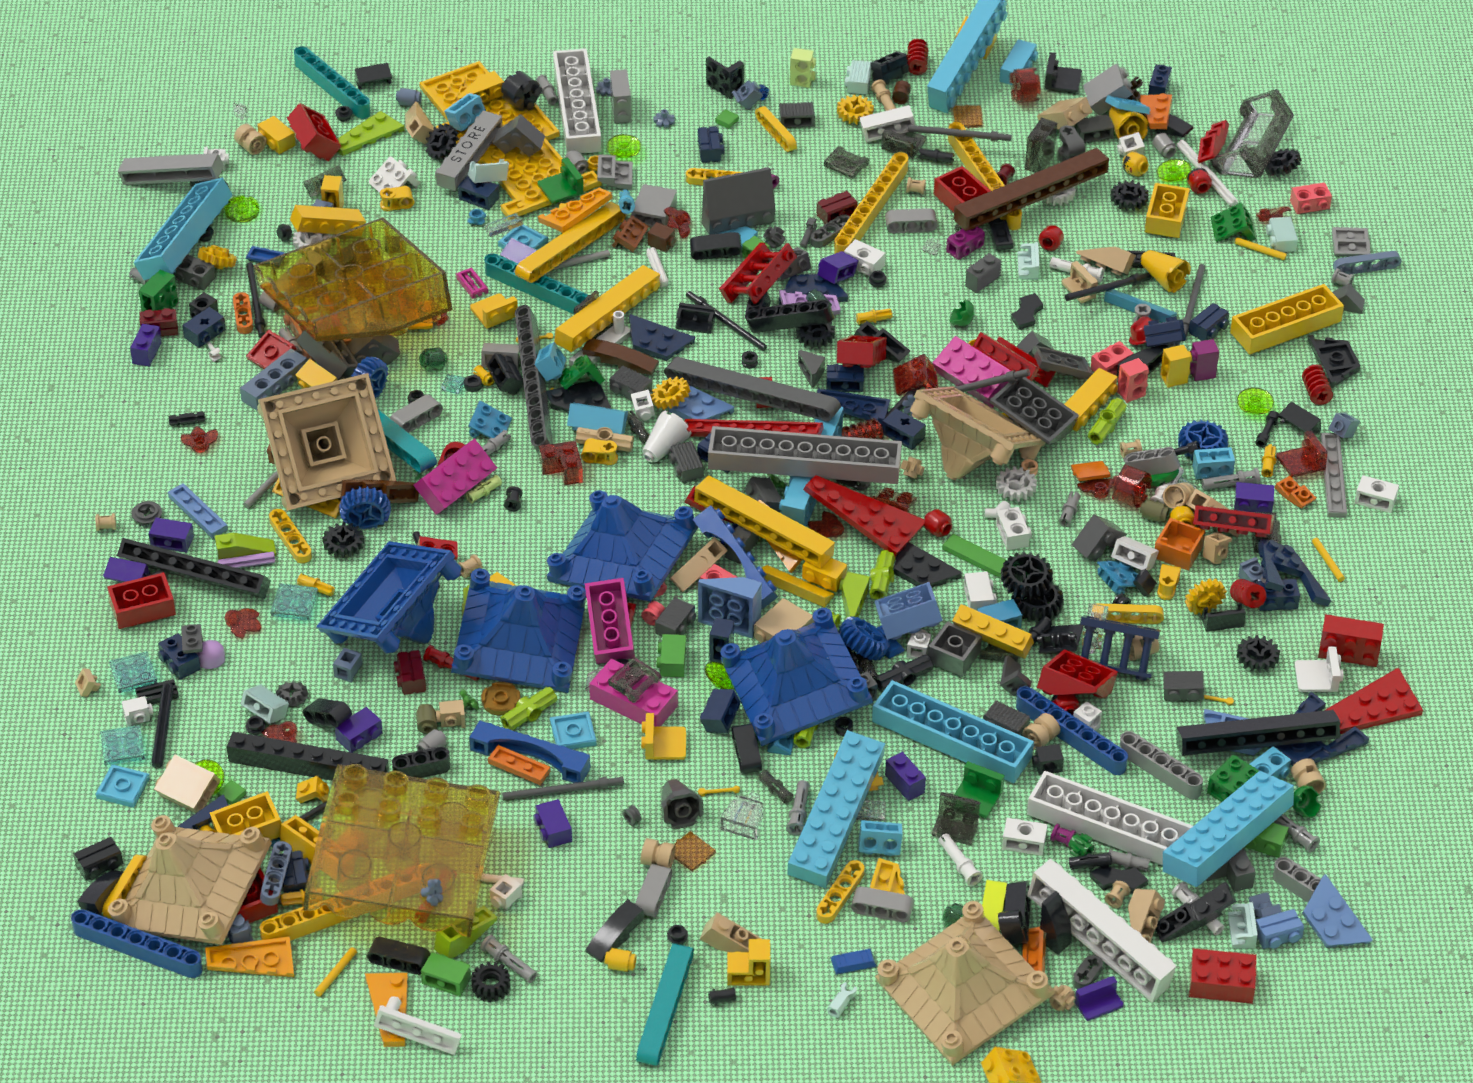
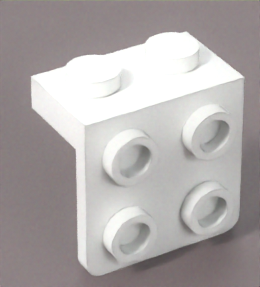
(393, 175)
(1319, 674)

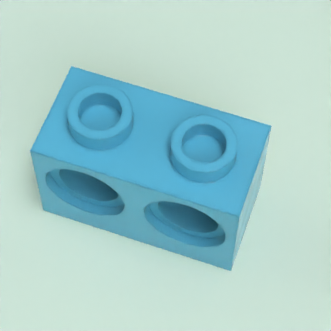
(464, 111)
(550, 362)
(1213, 462)
(1273, 763)
(881, 833)

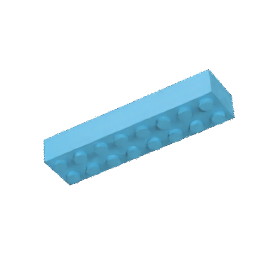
(965, 53)
(183, 228)
(797, 503)
(952, 731)
(836, 809)
(1228, 828)

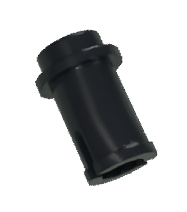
(723, 995)

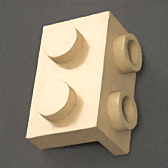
(1080, 280)

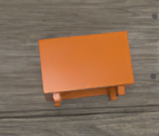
(1179, 544)

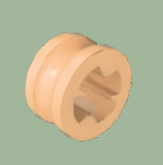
(1032, 464)

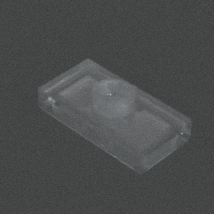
(503, 225)
(872, 810)

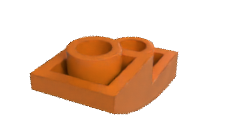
(1294, 493)

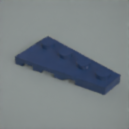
(860, 405)

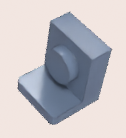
(1263, 905)

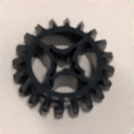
(1038, 579)
(1037, 608)

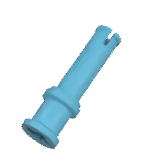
(626, 202)

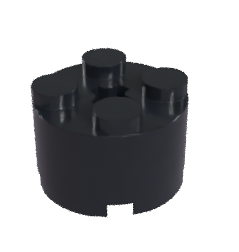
(521, 91)

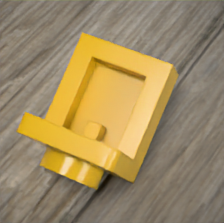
(311, 789)

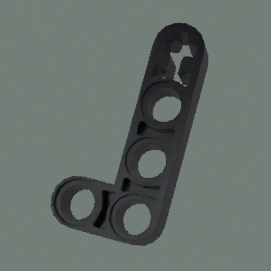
(1016, 918)

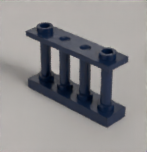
(1129, 631)

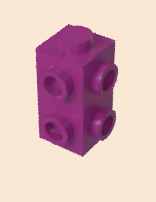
(965, 242)

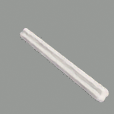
(1216, 183)

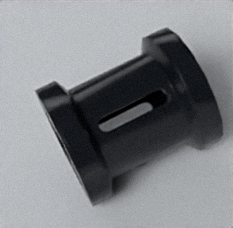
(513, 495)

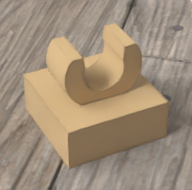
(86, 682)

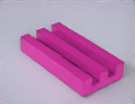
(474, 290)

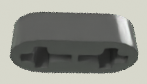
(1083, 970)

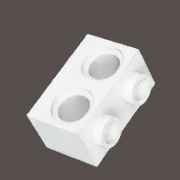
(1013, 528)

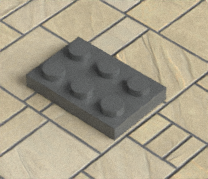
(1062, 362)

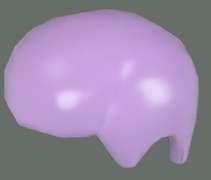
(212, 654)

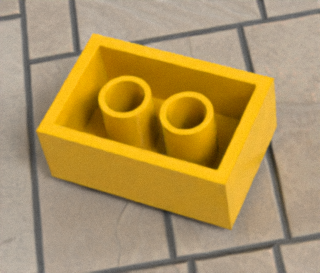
(1167, 210)
(251, 812)

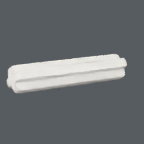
(657, 265)

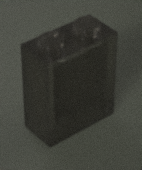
(1041, 145)

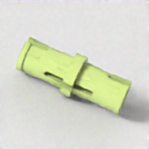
(483, 489)

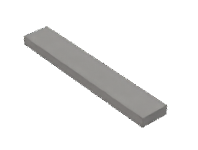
(1334, 476)

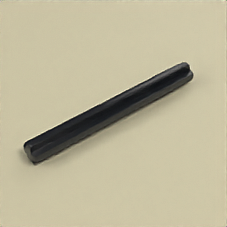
(162, 725)

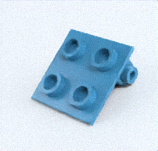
(488, 421)
(1117, 575)

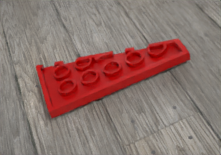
(876, 520)
(1378, 703)

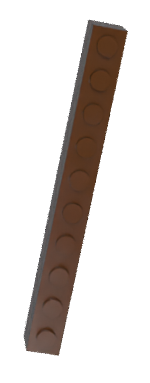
(1031, 189)

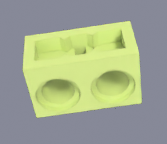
(802, 67)

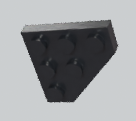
(583, 393)

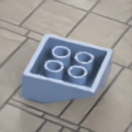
(730, 599)
(908, 611)

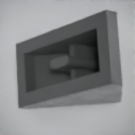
(1350, 299)
(1033, 339)
(811, 366)

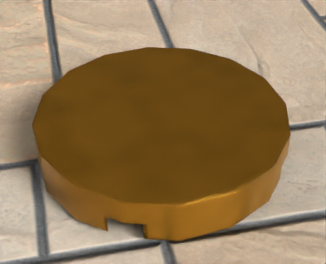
(500, 698)

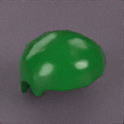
(964, 315)
(1306, 801)

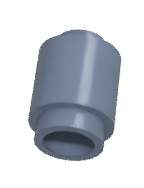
(408, 96)

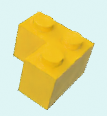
(750, 967)

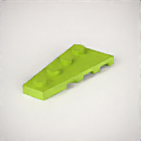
(368, 132)

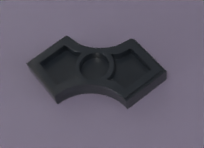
(1028, 308)
(1107, 875)

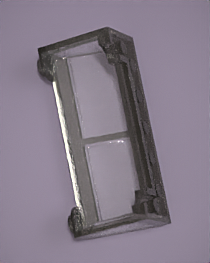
(1257, 137)

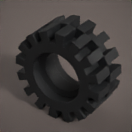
(490, 991)

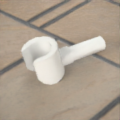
(214, 353)

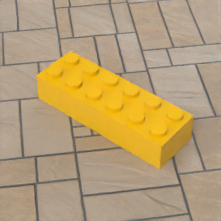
(1286, 319)

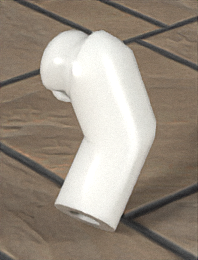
(991, 513)

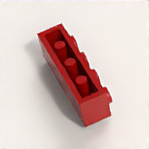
(1233, 519)

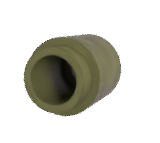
(1154, 511)
(426, 718)

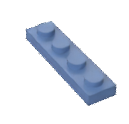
(197, 510)

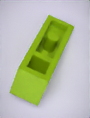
(238, 545)
(854, 592)
(452, 944)

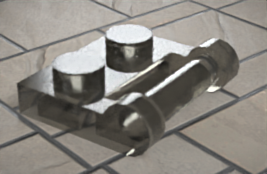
(845, 162)
(629, 675)

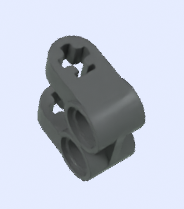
(1072, 143)

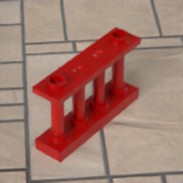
(750, 267)
(1012, 357)

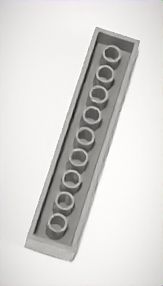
(804, 455)

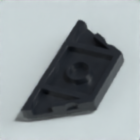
(1336, 358)
(921, 567)

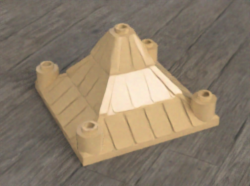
(972, 431)
(325, 438)
(192, 882)
(964, 985)

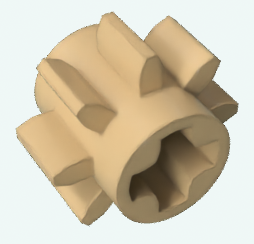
(912, 467)
(1062, 998)

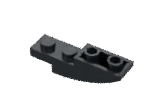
(1195, 915)

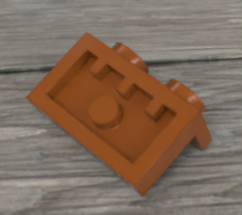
(630, 234)

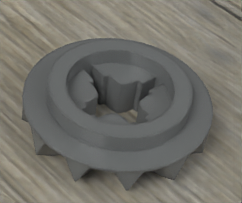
(142, 509)
(299, 695)

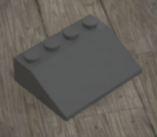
(738, 201)
(1035, 410)

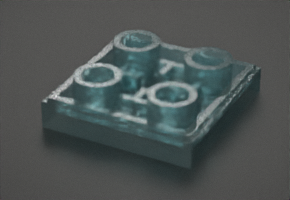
(294, 601)
(132, 672)
(122, 745)

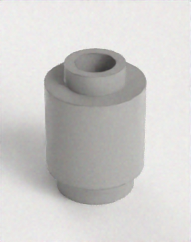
(1164, 145)
(577, 160)
(432, 740)

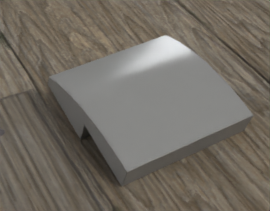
(614, 172)
(1350, 241)

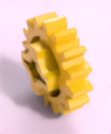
(853, 108)
(217, 256)
(670, 393)
(1205, 595)

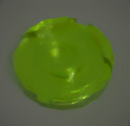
(242, 209)

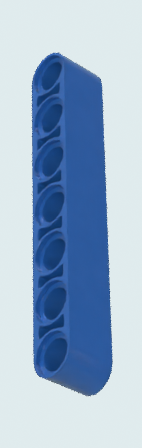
(1074, 731)
(136, 943)

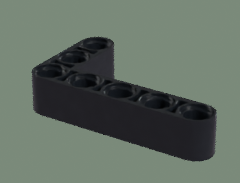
(763, 317)

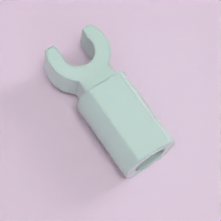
(841, 1001)

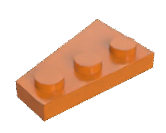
(1160, 110)

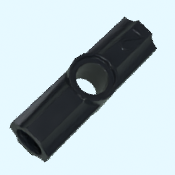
(904, 672)

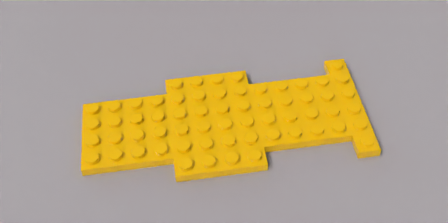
(522, 170)

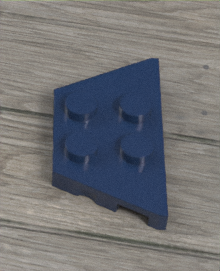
(809, 282)
(657, 339)

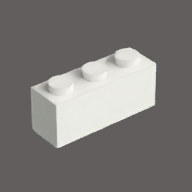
(892, 120)

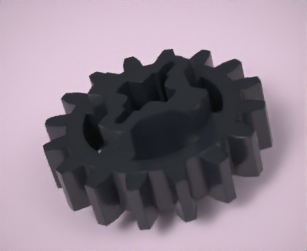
(441, 141)
(1283, 162)
(1128, 195)
(816, 335)
(343, 540)
(1258, 653)

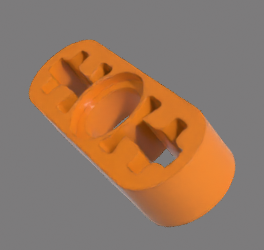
(248, 328)

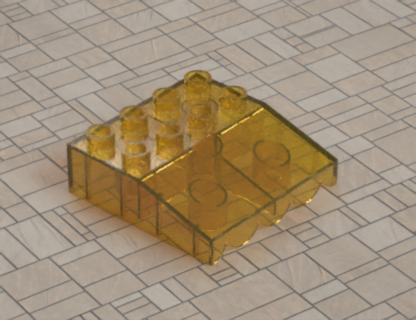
(357, 284)
(392, 836)

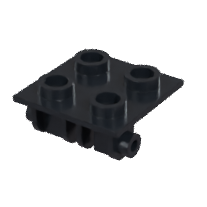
(1060, 638)

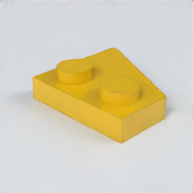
(887, 877)

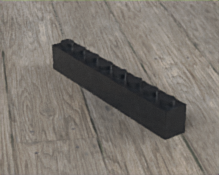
(195, 568)
(1257, 732)
(295, 757)

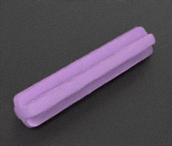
(249, 560)

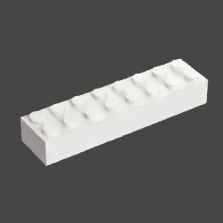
(577, 101)
(1104, 817)
(1105, 932)

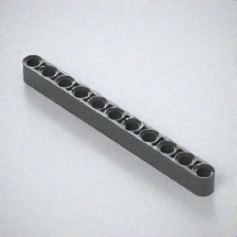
(533, 380)
(754, 389)

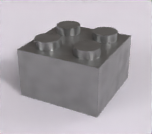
(955, 648)

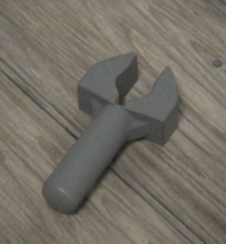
(811, 226)

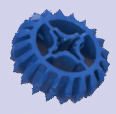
(377, 373)
(1205, 433)
(365, 508)
(863, 638)

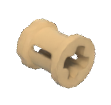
(916, 186)
(1124, 447)
(105, 522)
(470, 565)
(1117, 894)

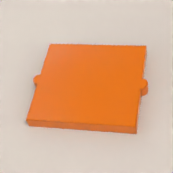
(1090, 470)

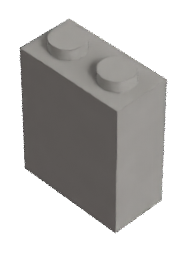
(1108, 83)
(620, 96)
(652, 203)

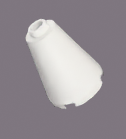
(666, 432)

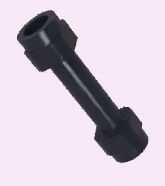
(1271, 420)
(1188, 449)

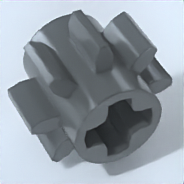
(774, 236)

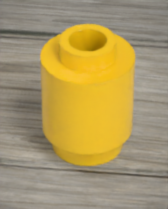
(620, 960)

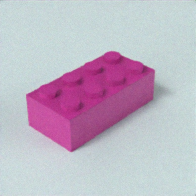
(965, 364)
(455, 476)
(609, 620)
(657, 699)

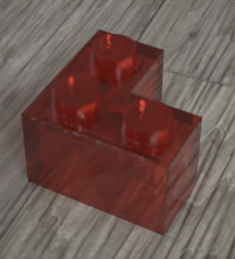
(562, 458)

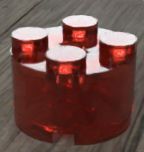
(1025, 85)
(1131, 486)

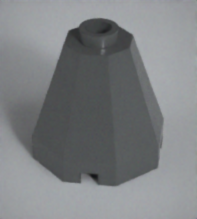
(680, 804)

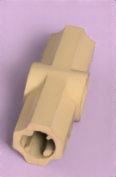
(623, 442)

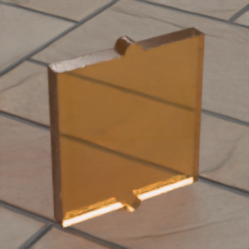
(968, 115)
(692, 851)

